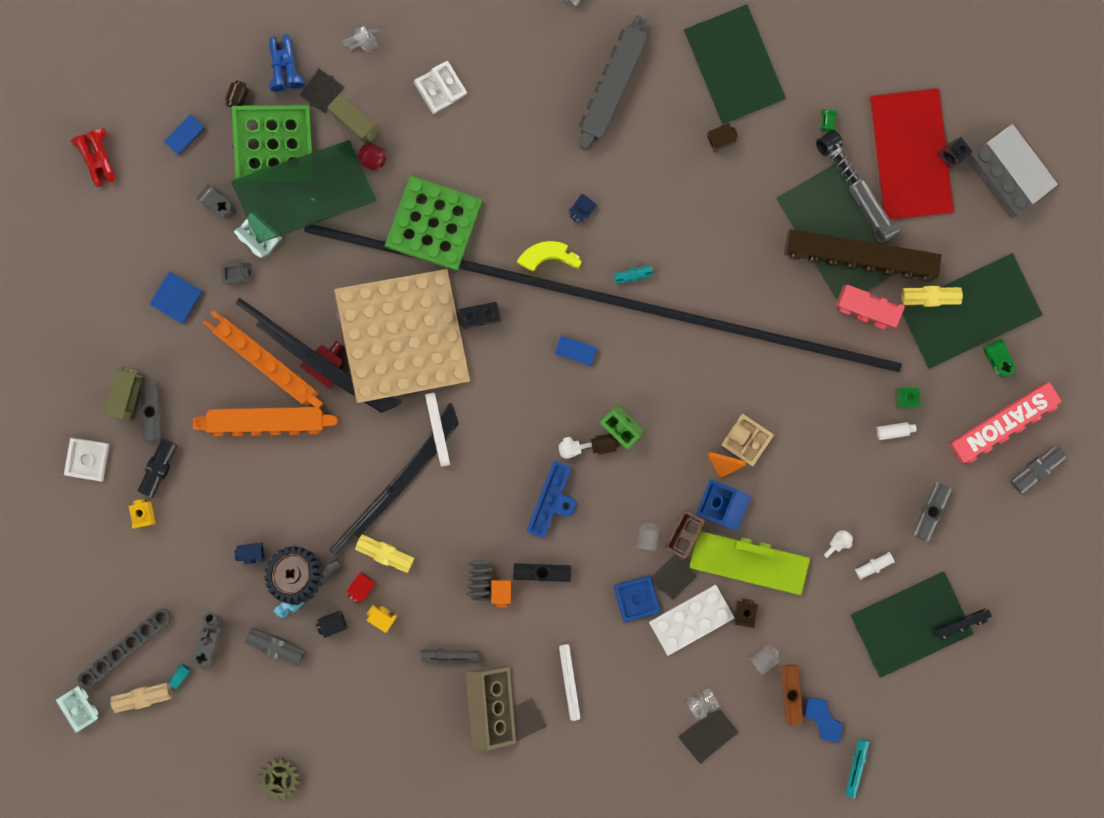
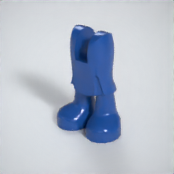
(283, 60)

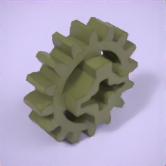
(283, 785)

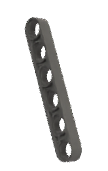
(124, 648)

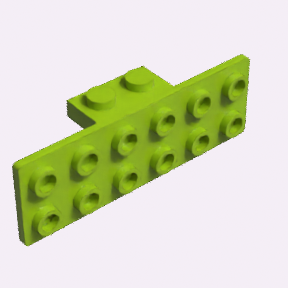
(750, 562)

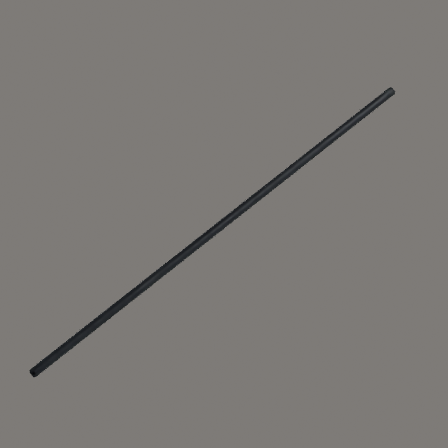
(626, 303)

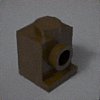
(740, 619)

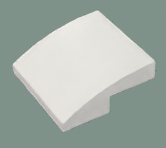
(440, 87)

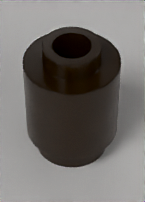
(236, 94)
(604, 444)

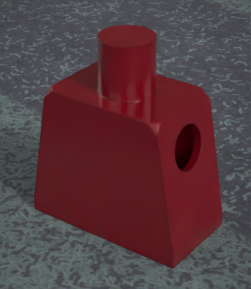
(330, 355)

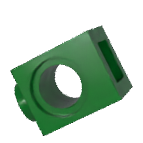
(907, 397)

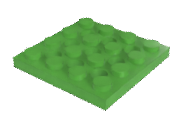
(261, 115)
(434, 193)

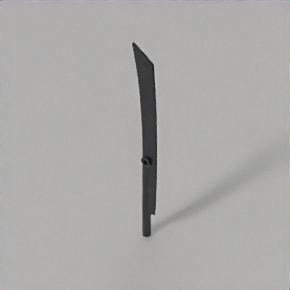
(312, 358)
(400, 482)

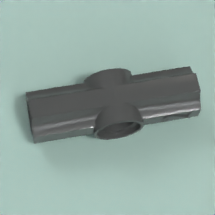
(149, 399)
(1038, 469)
(938, 500)
(274, 646)

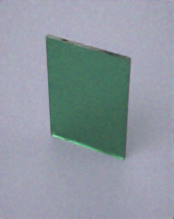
(734, 64)
(900, 626)

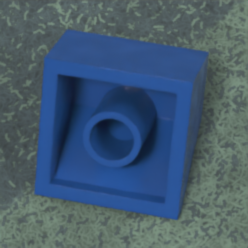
(723, 505)

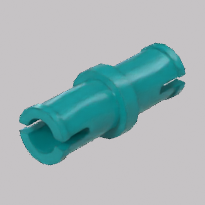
(633, 274)

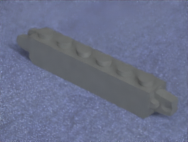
(614, 83)

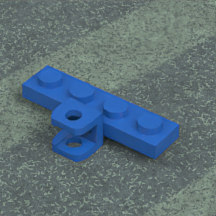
(551, 500)

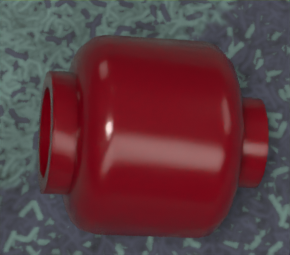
(371, 156)

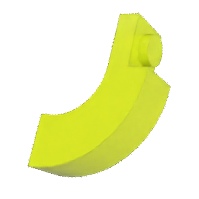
(547, 250)

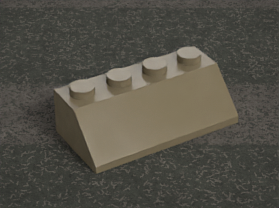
(490, 708)

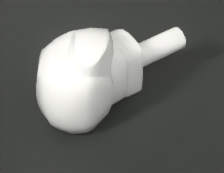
(571, 448)
(841, 540)

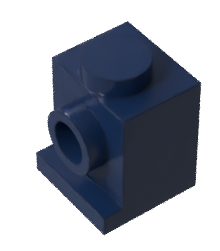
(249, 553)

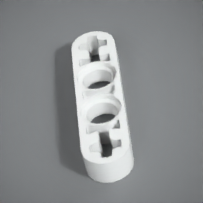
(437, 429)

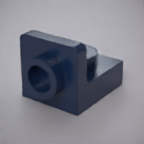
(582, 209)

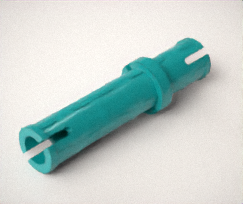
(857, 768)

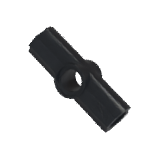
(157, 468)
(528, 571)

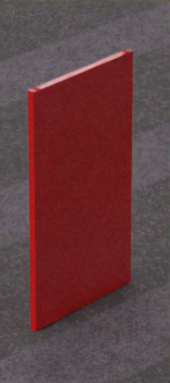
(907, 149)

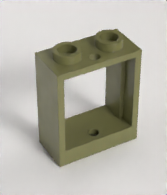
(353, 119)
(123, 394)

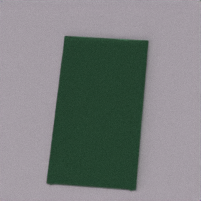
(303, 191)
(828, 208)
(992, 304)

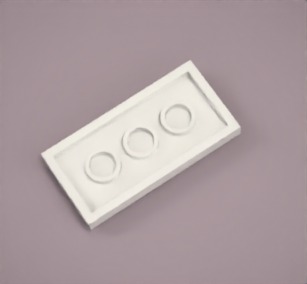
(691, 619)

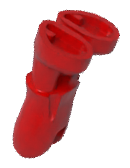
(97, 161)

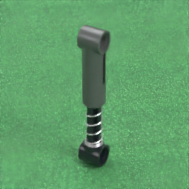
(883, 227)

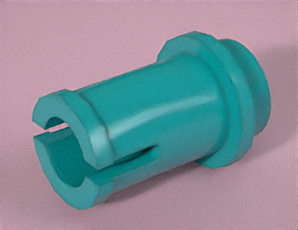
(178, 677)

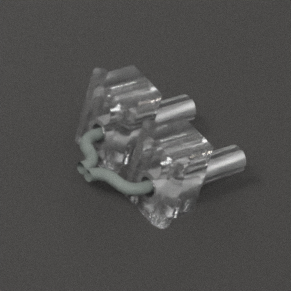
(363, 37)

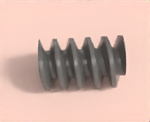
(479, 580)

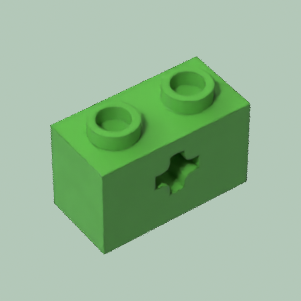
(621, 426)

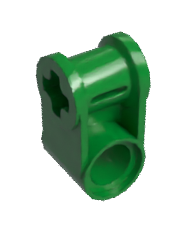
(998, 356)

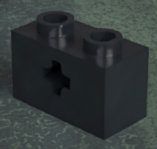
(479, 315)

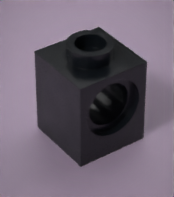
(955, 152)
(331, 624)

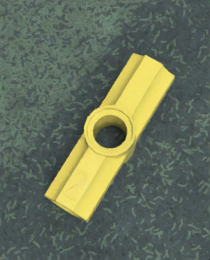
(932, 296)
(384, 553)

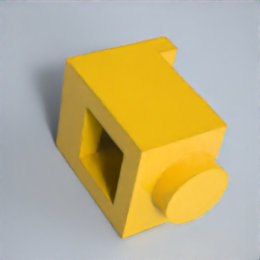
(147, 517)
(381, 618)

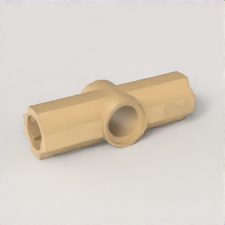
(141, 697)

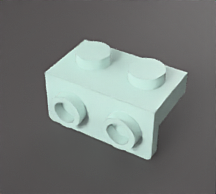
(247, 236)
(77, 709)

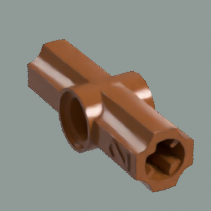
(792, 707)

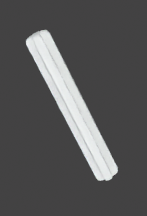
(569, 682)

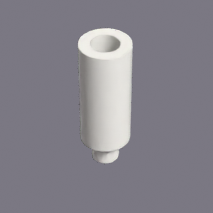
(895, 430)

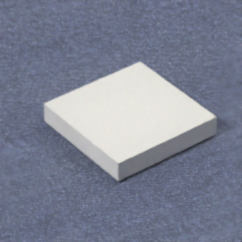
(86, 459)

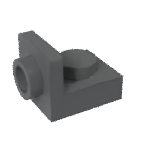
(236, 272)

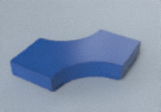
(828, 727)

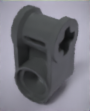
(214, 200)

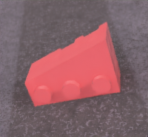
(869, 307)

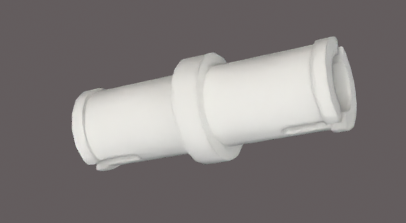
(875, 565)

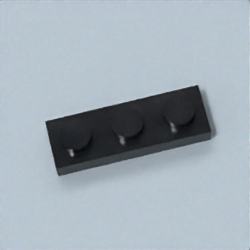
(962, 624)

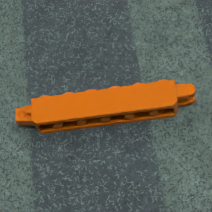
(264, 361)
(264, 420)

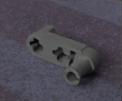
(201, 649)

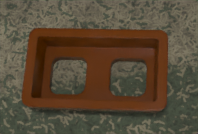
(680, 532)

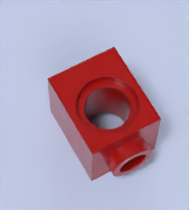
(360, 587)

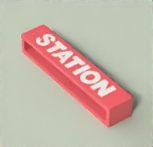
(1003, 423)

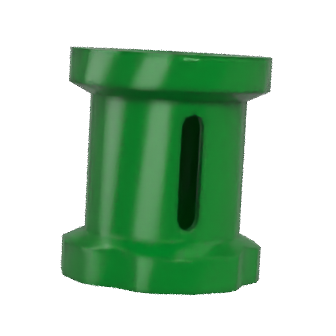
(828, 120)

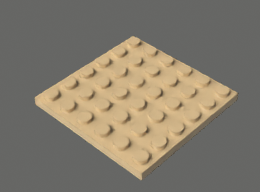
(401, 335)

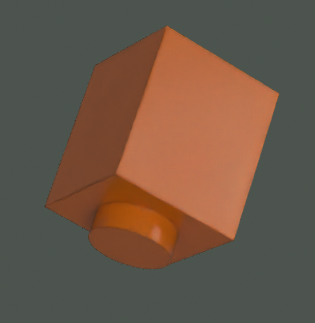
(501, 592)

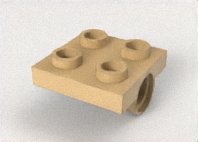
(747, 440)

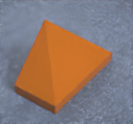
(724, 465)

